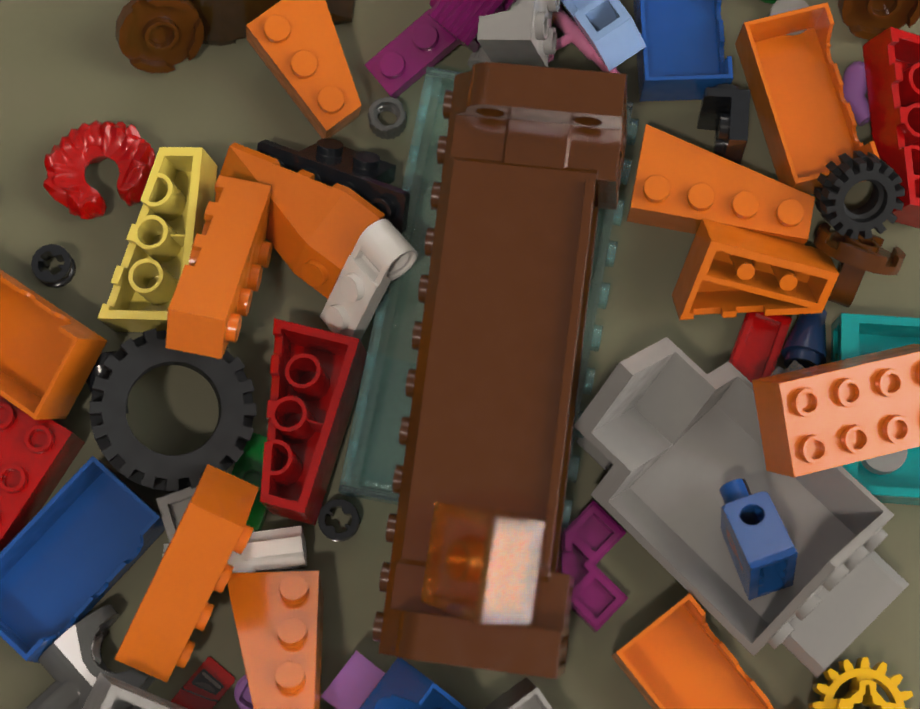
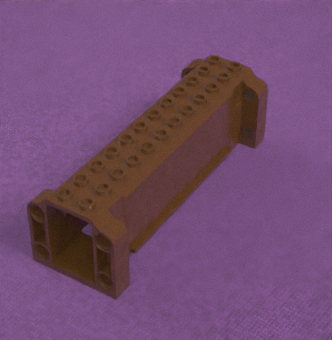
(502, 343)

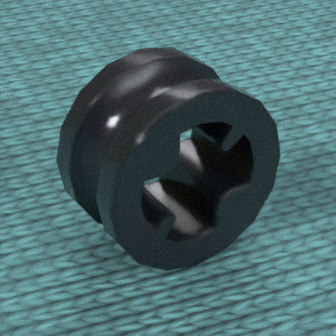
(39, 261)
(348, 509)

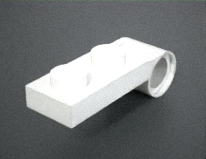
(375, 261)

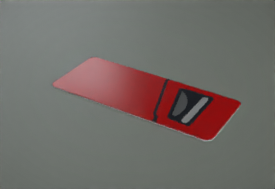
(205, 686)

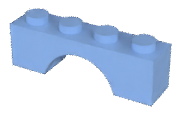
(607, 29)

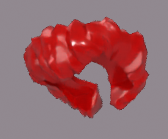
(91, 145)

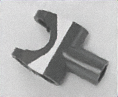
(77, 661)

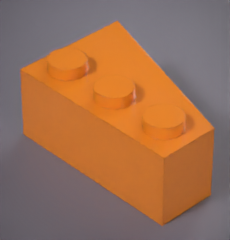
(308, 61)
(751, 272)

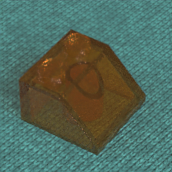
(483, 564)

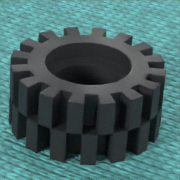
(878, 207)

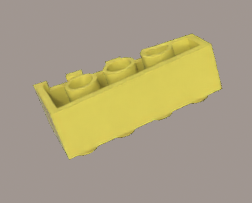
(161, 239)

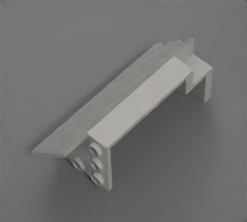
(668, 449)

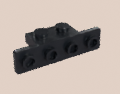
(354, 169)

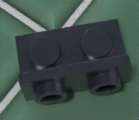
(727, 113)

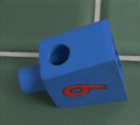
(756, 540)

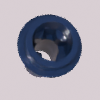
(807, 341)

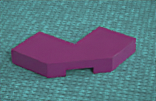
(582, 547)

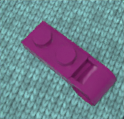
(409, 55)

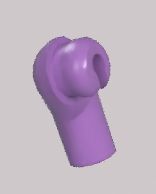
(855, 90)

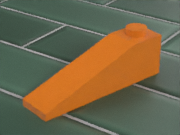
(307, 220)

